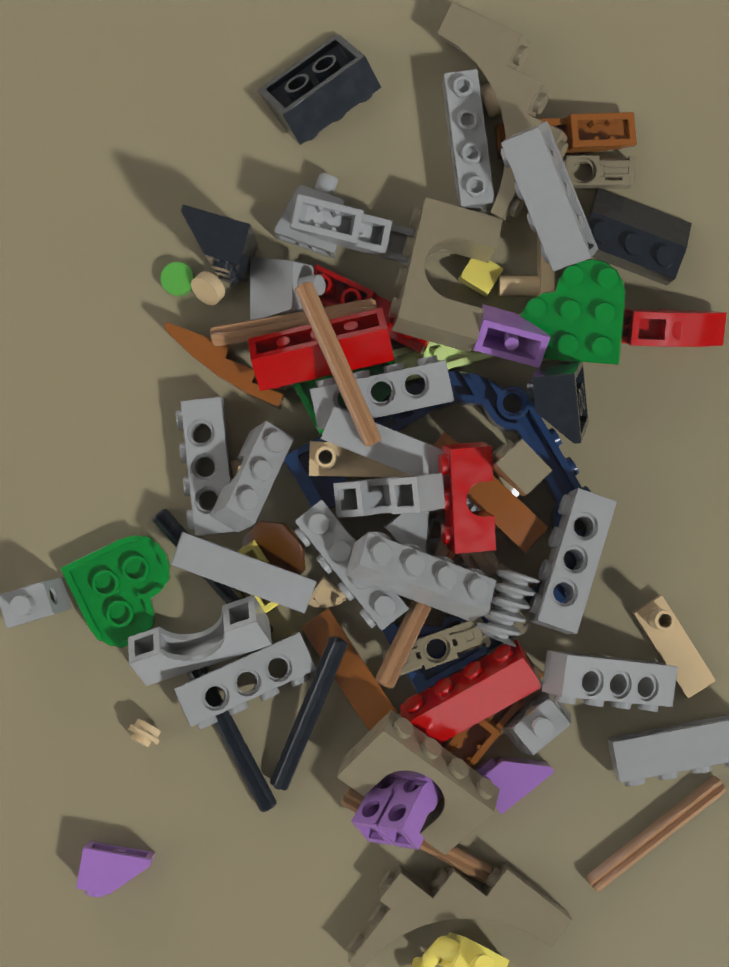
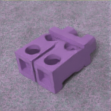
(397, 809)

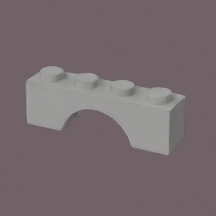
(164, 654)

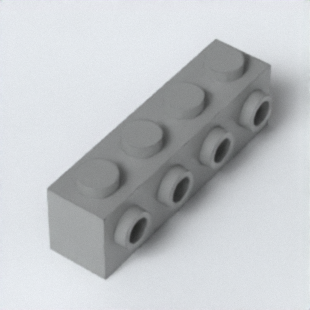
(548, 196)
(335, 546)
(421, 576)
(670, 750)

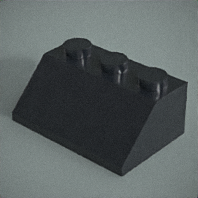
(320, 88)
(638, 237)
(224, 242)
(561, 397)

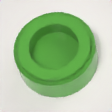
(177, 279)

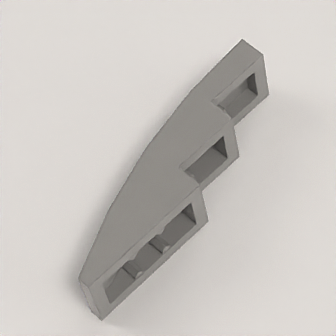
(350, 228)
(393, 450)
(243, 572)

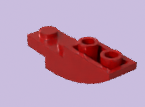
(342, 290)
(673, 328)

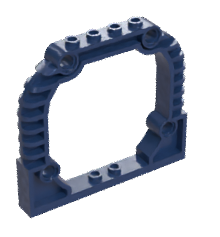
(527, 425)

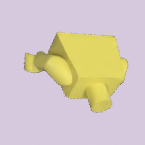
(458, 952)

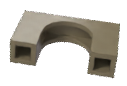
(421, 309)
(402, 747)

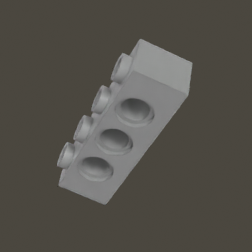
(468, 140)
(435, 392)
(191, 416)
(596, 514)
(297, 669)
(609, 679)

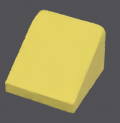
(480, 276)

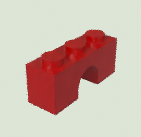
(463, 468)

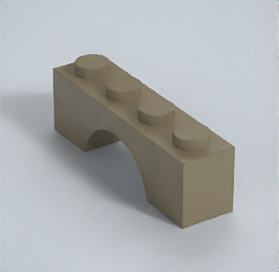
(518, 467)

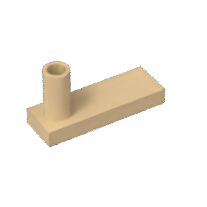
(529, 284)
(334, 461)
(674, 645)

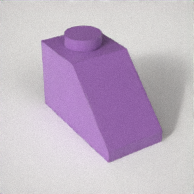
(511, 337)
(514, 777)
(109, 867)

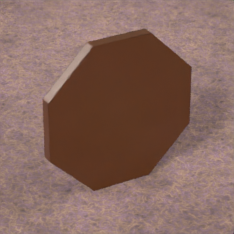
(278, 545)

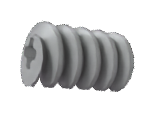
(506, 606)

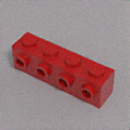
(296, 355)
(473, 693)

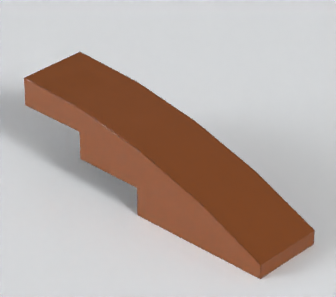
(588, 132)
(217, 361)
(510, 513)
(353, 674)
(476, 740)

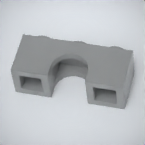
(247, 492)
(389, 495)

